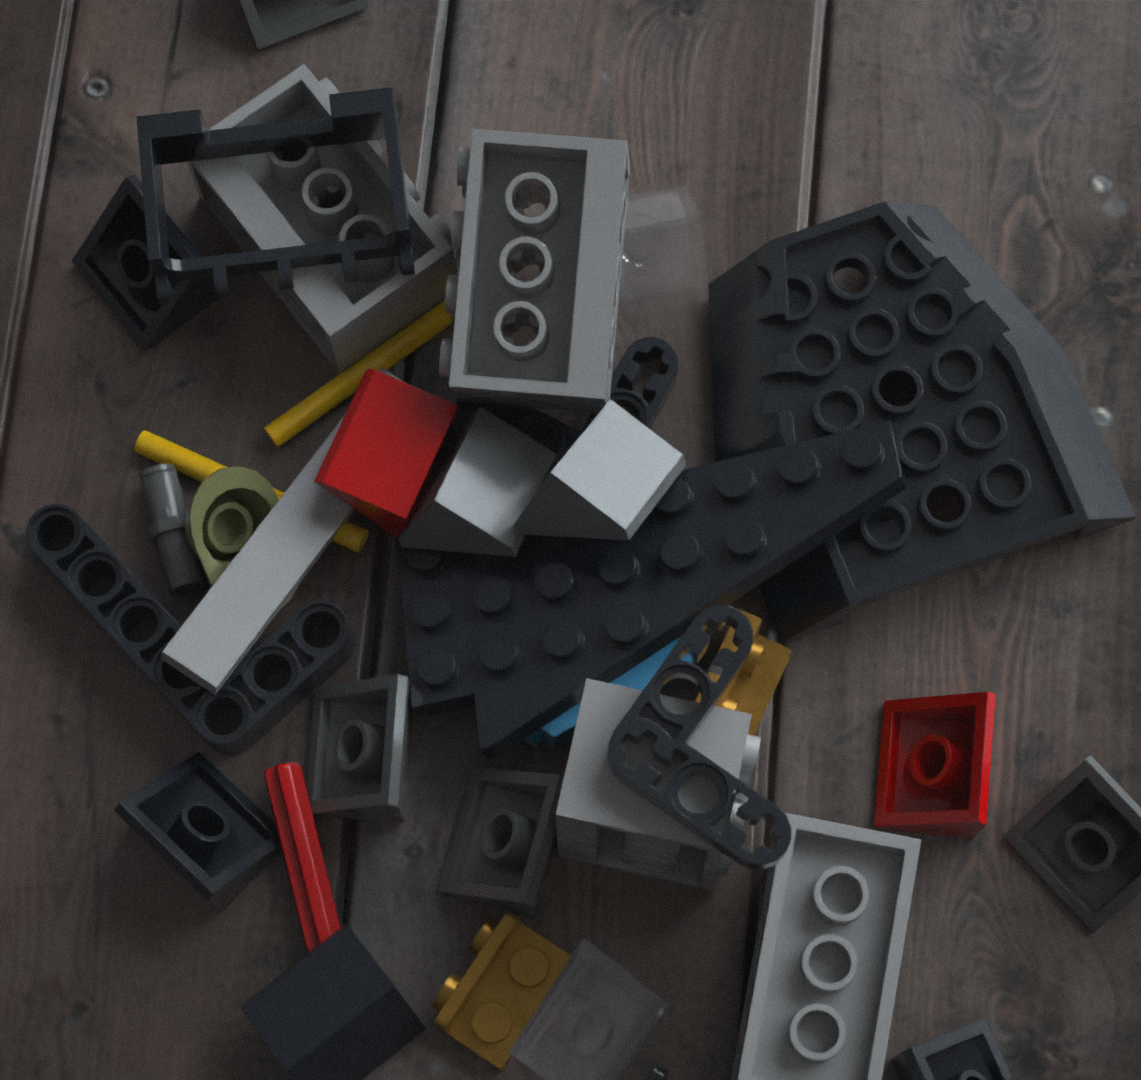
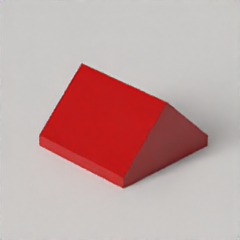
(387, 449)
(935, 764)

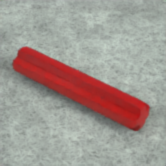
(302, 853)

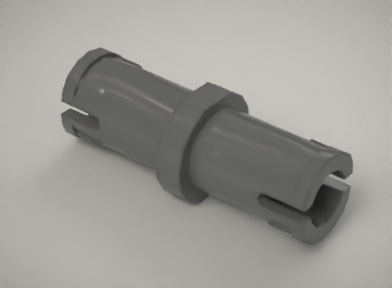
(167, 529)

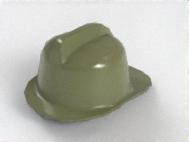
(226, 515)

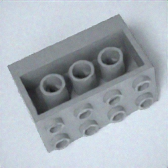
(322, 199)
(576, 250)
(620, 830)
(827, 955)

